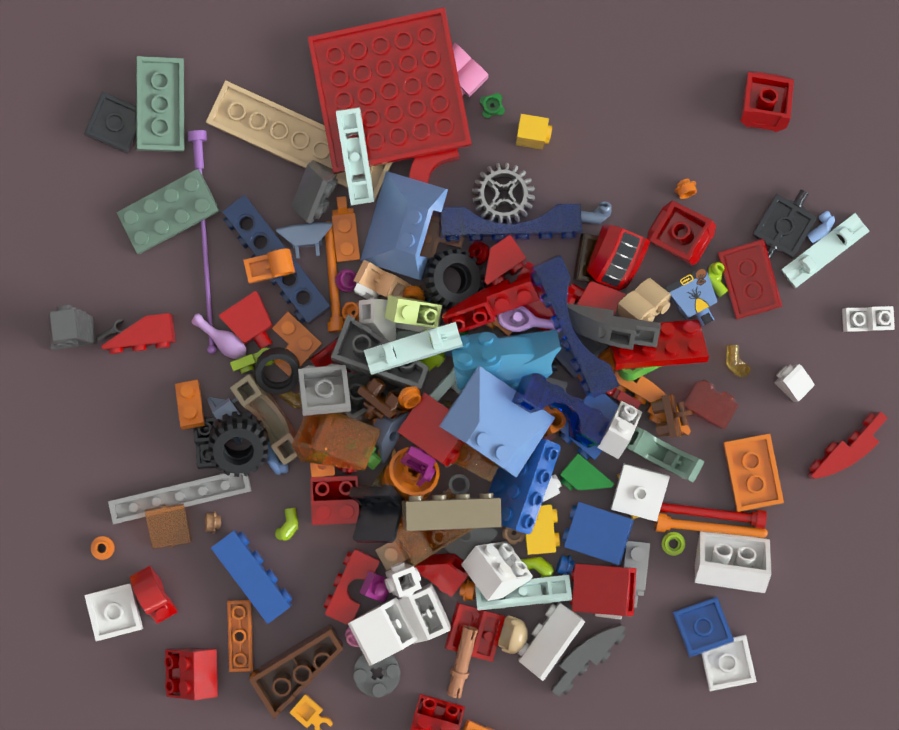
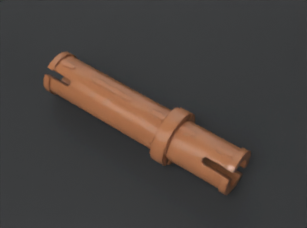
(461, 664)

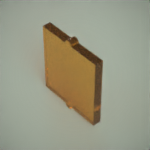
(168, 526)

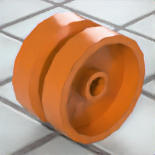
(405, 478)

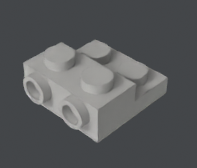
(324, 389)

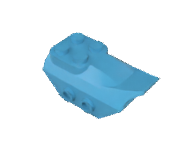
(505, 356)

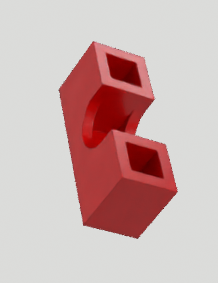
(341, 604)

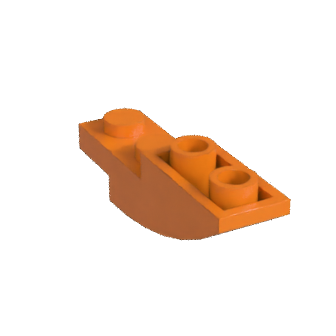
(648, 392)

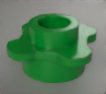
(492, 99)

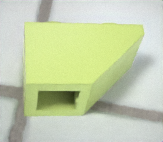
(412, 311)

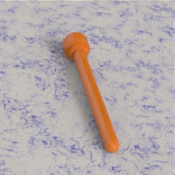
(336, 320)
(666, 523)

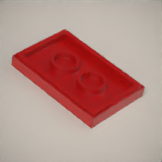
(750, 279)

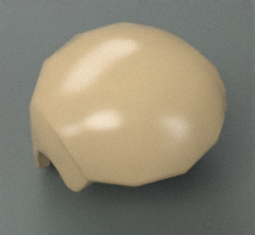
(513, 635)

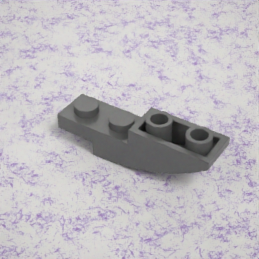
(612, 330)
(592, 648)

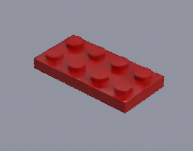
(677, 344)

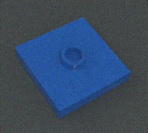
(703, 627)

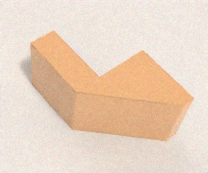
(380, 280)

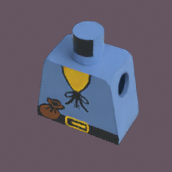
(694, 296)

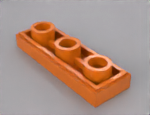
(240, 620)

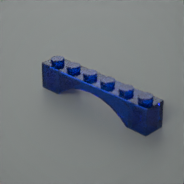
(462, 223)
(554, 282)

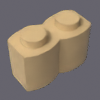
(645, 302)

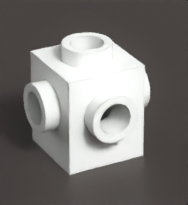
(410, 580)

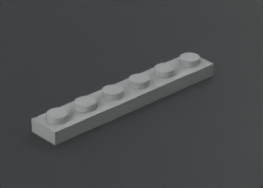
(187, 493)

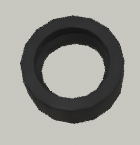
(277, 387)

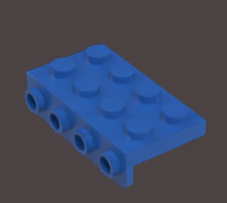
(524, 494)

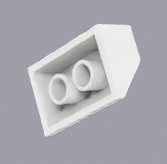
(733, 561)
(550, 640)

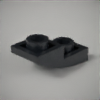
(201, 439)

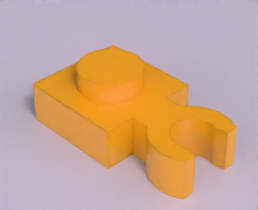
(308, 712)

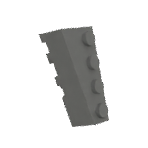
(70, 328)
(350, 352)

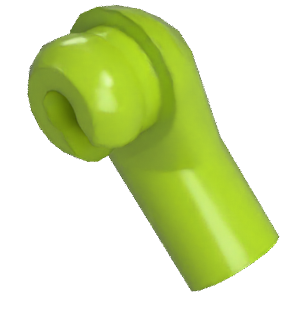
(715, 274)

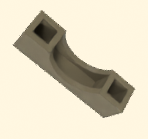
(265, 408)

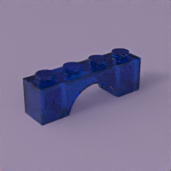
(585, 423)

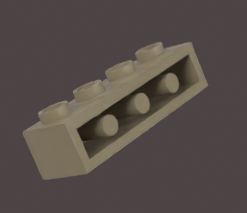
(452, 513)

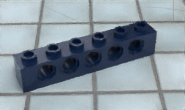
(242, 210)

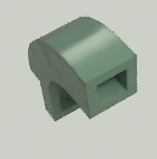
(664, 455)

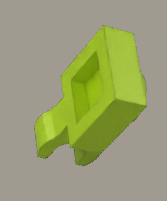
(247, 363)

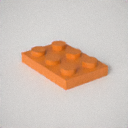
(753, 472)

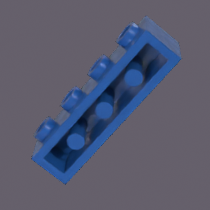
(252, 576)

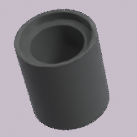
(459, 476)

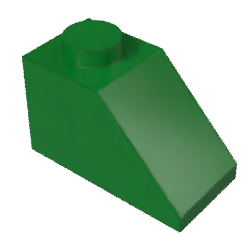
(583, 475)

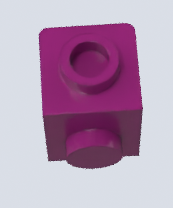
(420, 462)
(375, 587)

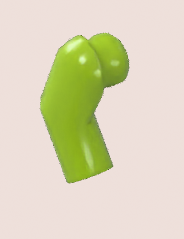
(289, 527)
(540, 565)

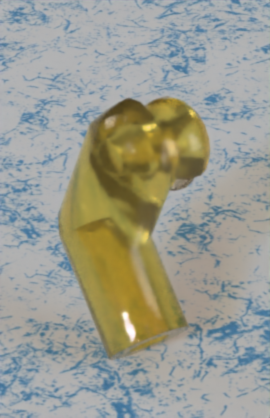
(734, 363)
(292, 399)

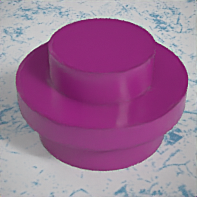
(345, 280)

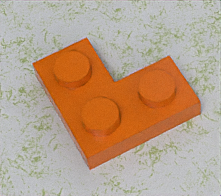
(300, 341)

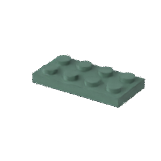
(159, 104)
(168, 211)

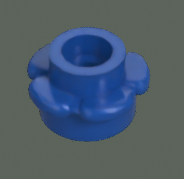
(565, 565)

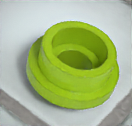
(680, 543)

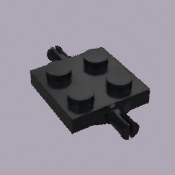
(785, 225)

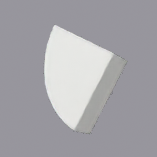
(365, 292)

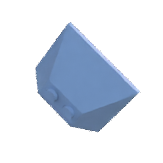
(402, 224)
(494, 424)

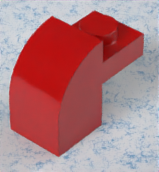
(151, 594)

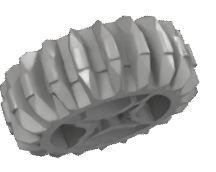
(495, 186)

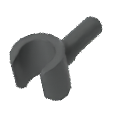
(112, 331)

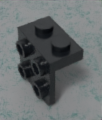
(378, 513)

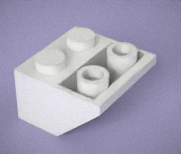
(496, 569)
(425, 613)
(382, 631)

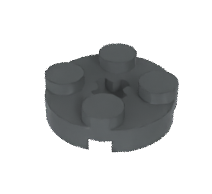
(379, 686)

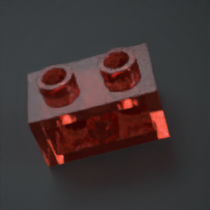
(710, 405)

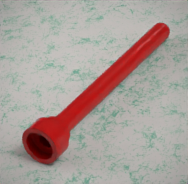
(756, 519)

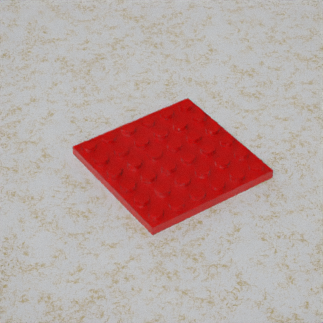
(402, 81)

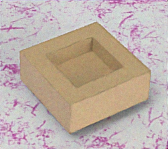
(390, 555)

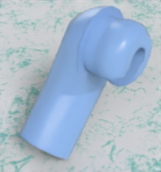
(822, 230)

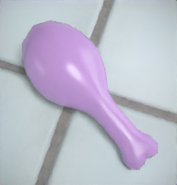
(521, 320)
(226, 341)

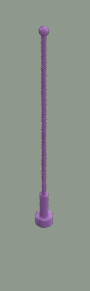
(197, 137)

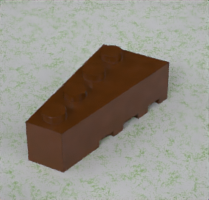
(294, 670)

